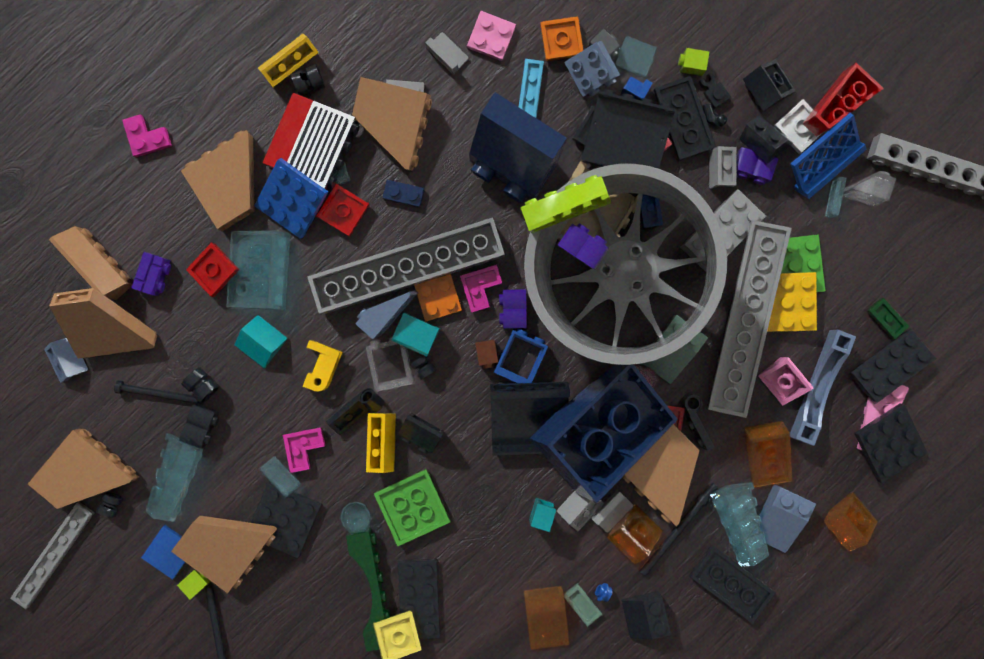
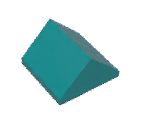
(415, 334)
(260, 341)

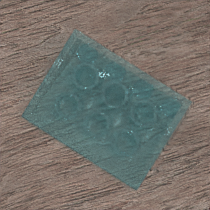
(262, 272)

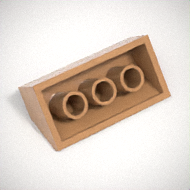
(92, 262)

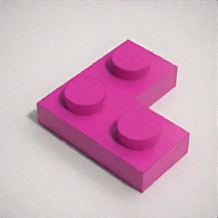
(141, 140)
(476, 282)
(298, 444)

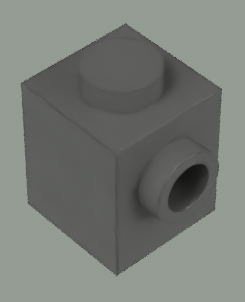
(609, 41)

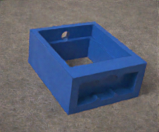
(540, 343)

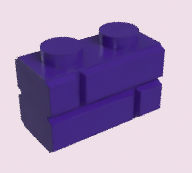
(151, 274)

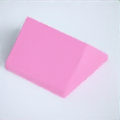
(785, 380)

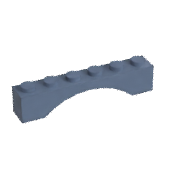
(833, 355)

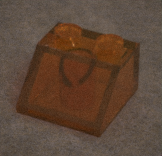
(851, 522)
(635, 534)

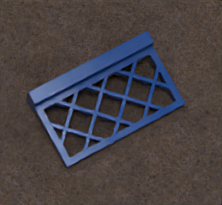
(834, 160)

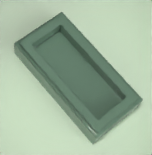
(582, 604)

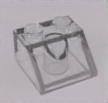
(872, 189)

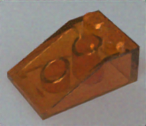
(769, 453)
(546, 617)

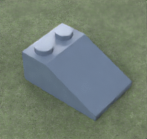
(378, 318)
(784, 517)

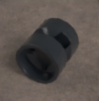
(307, 80)
(202, 387)

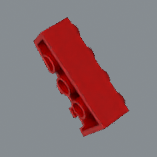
(843, 97)

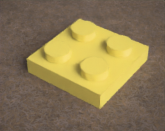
(397, 636)

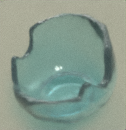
(355, 517)

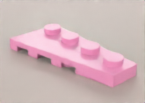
(875, 410)

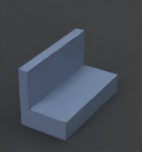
(64, 360)

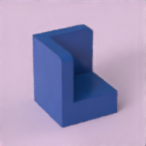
(636, 88)

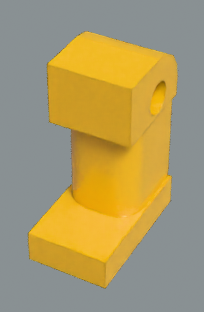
(324, 367)

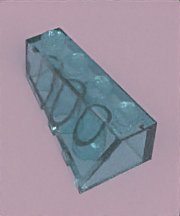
(173, 478)
(739, 517)

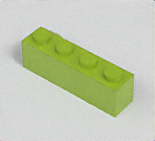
(566, 204)

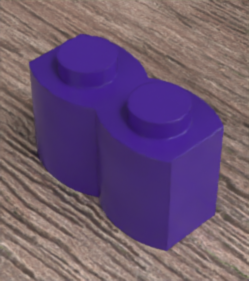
(752, 166)
(584, 246)
(513, 309)

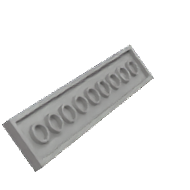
(749, 318)

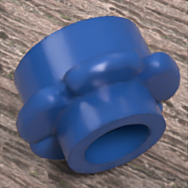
(603, 592)

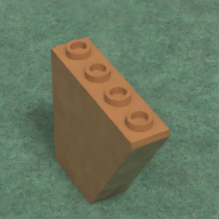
(393, 117)
(225, 180)
(99, 325)
(80, 471)
(666, 473)
(223, 548)

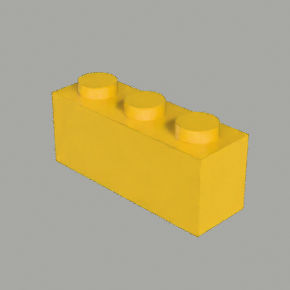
(288, 60)
(380, 442)

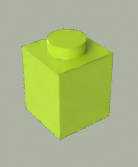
(693, 61)
(193, 584)

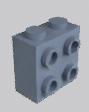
(592, 69)

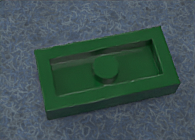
(888, 318)

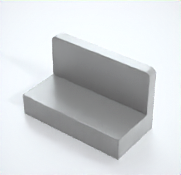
(446, 52)
(722, 167)
(578, 510)
(612, 511)

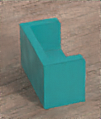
(542, 514)

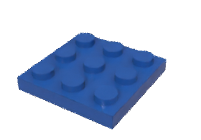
(290, 198)

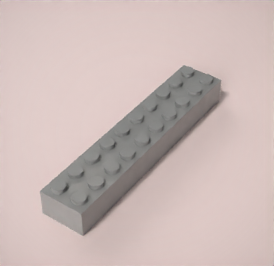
(406, 266)

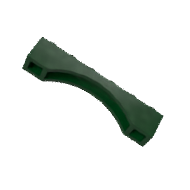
(362, 550)

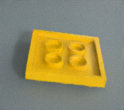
(795, 303)

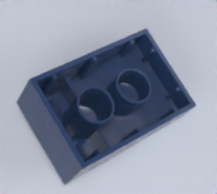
(514, 149)
(604, 430)

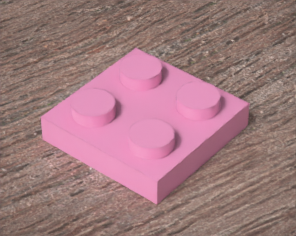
(491, 36)

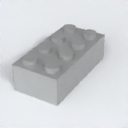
(734, 220)

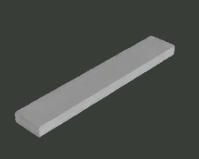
(52, 555)

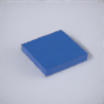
(160, 553)

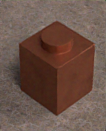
(486, 353)

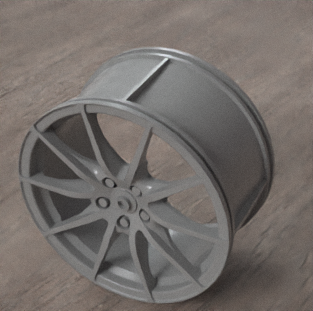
(630, 267)

